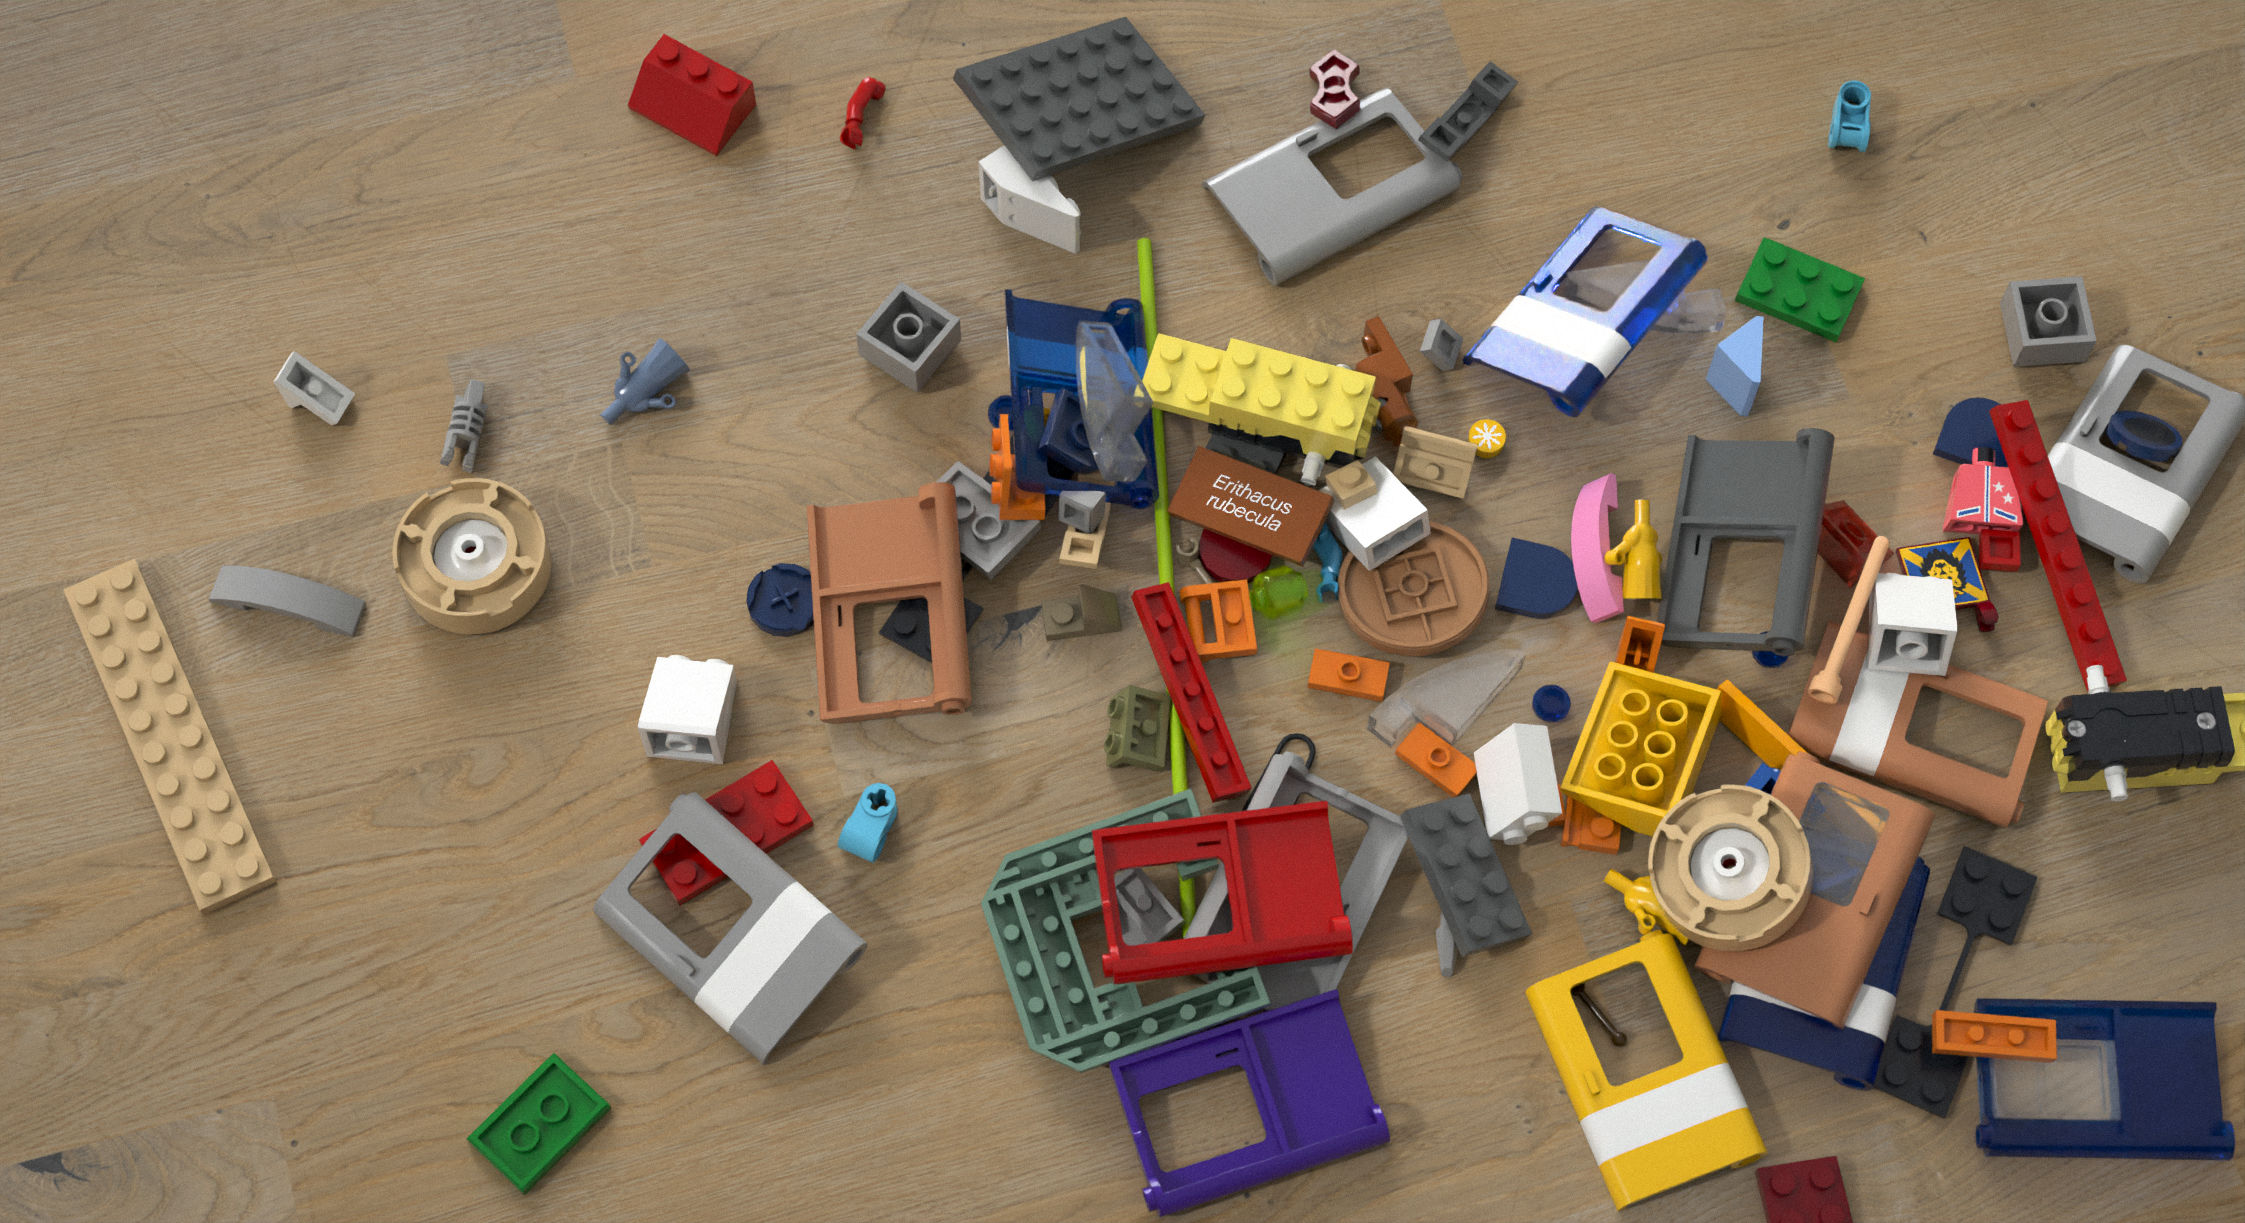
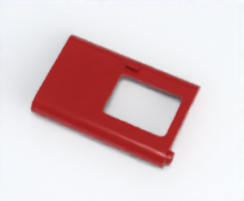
(1277, 886)

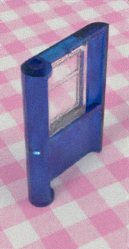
(2112, 1093)

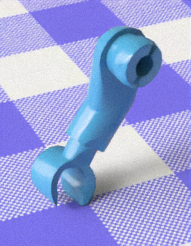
(1331, 558)

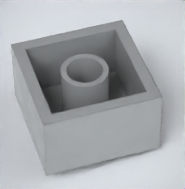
(2047, 321)
(909, 336)

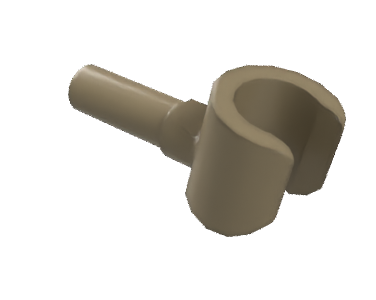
(1193, 560)

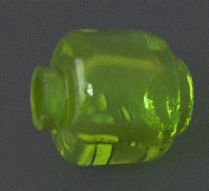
(1278, 592)

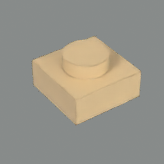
(1351, 484)

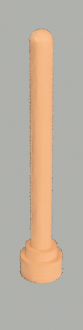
(1826, 685)

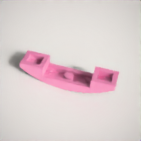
(1590, 541)

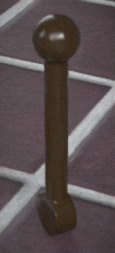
(1619, 1039)

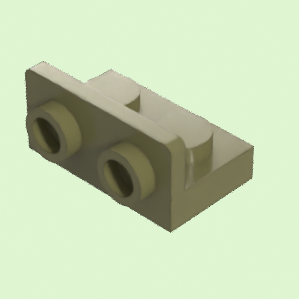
(1137, 728)

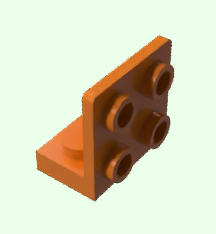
(1011, 500)

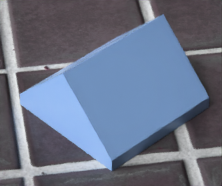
(1737, 366)

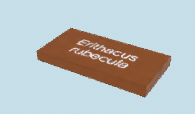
(1251, 506)

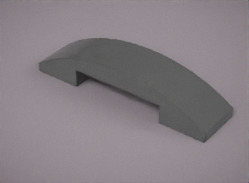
(1469, 112)

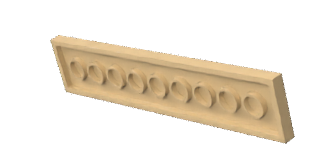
(169, 737)

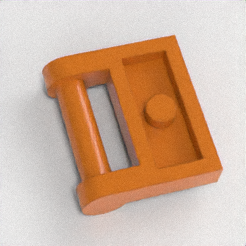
(1230, 615)

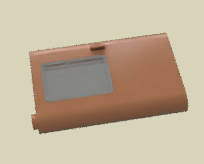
(1861, 858)

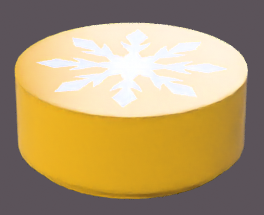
(1489, 437)

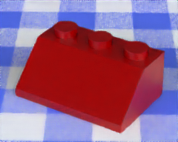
(691, 95)

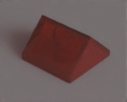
(1846, 541)

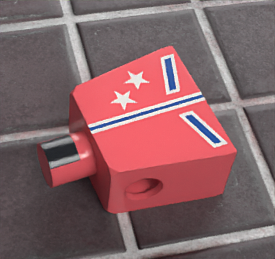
(1982, 497)

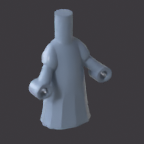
(636, 389)

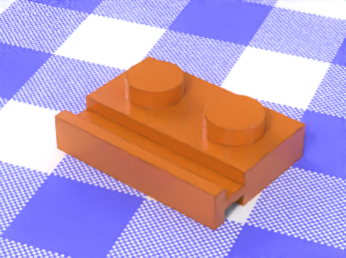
(1589, 829)

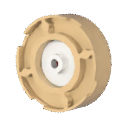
(472, 556)
(1736, 905)

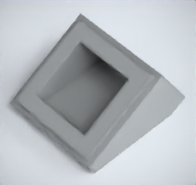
(1082, 509)

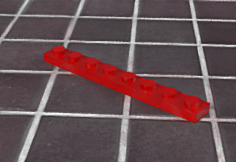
(2056, 541)

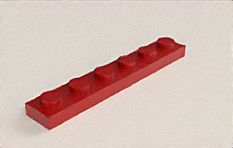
(1191, 692)

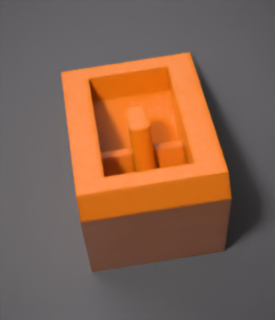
(1640, 643)

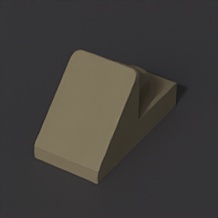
(1081, 615)

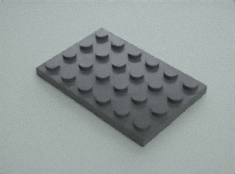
(1078, 98)

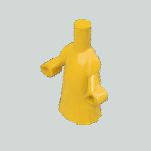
(1642, 558)
(1642, 902)

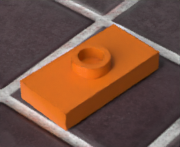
(1348, 675)
(1437, 760)

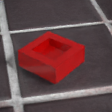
(1999, 550)

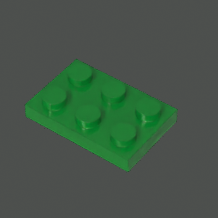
(1799, 289)

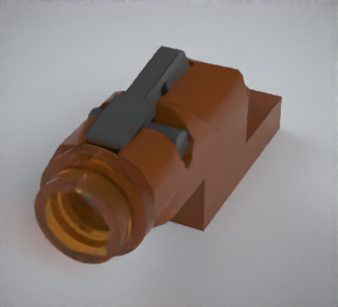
(1391, 381)

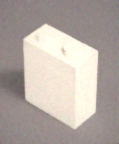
(1382, 523)
(1517, 783)

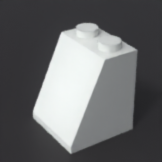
(1911, 624)
(688, 709)

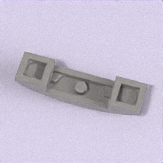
(288, 596)

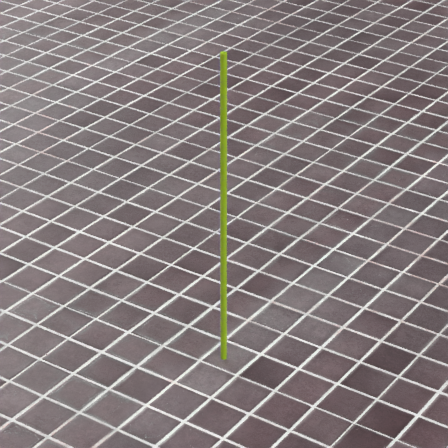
(1164, 554)

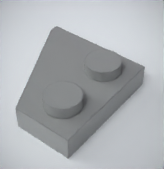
(1143, 909)

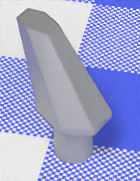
(1446, 948)

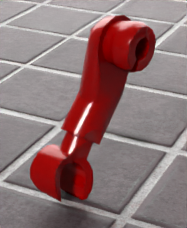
(866, 90)

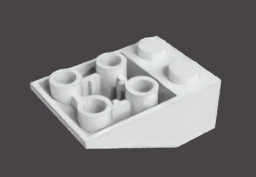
(1028, 204)

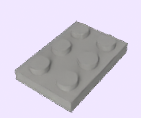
(984, 538)

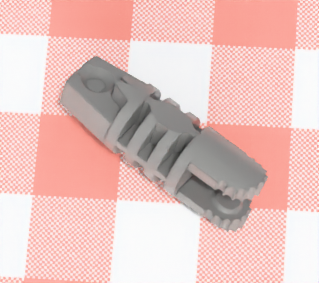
(465, 425)

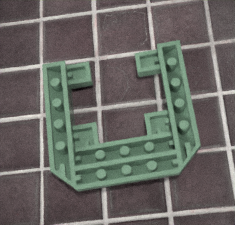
(1059, 1008)

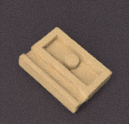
(1434, 462)

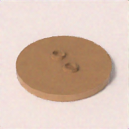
(1420, 597)

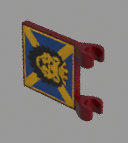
(1956, 562)

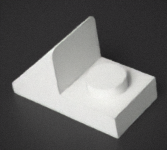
(309, 386)

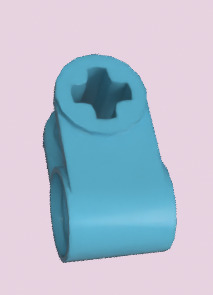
(1851, 122)
(868, 828)

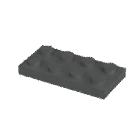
(1465, 875)

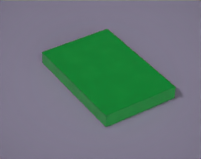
(539, 1123)

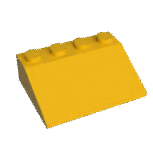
(1642, 746)

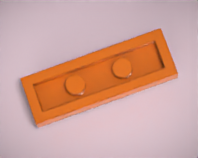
(1994, 1036)

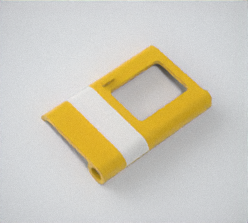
(1664, 1123)

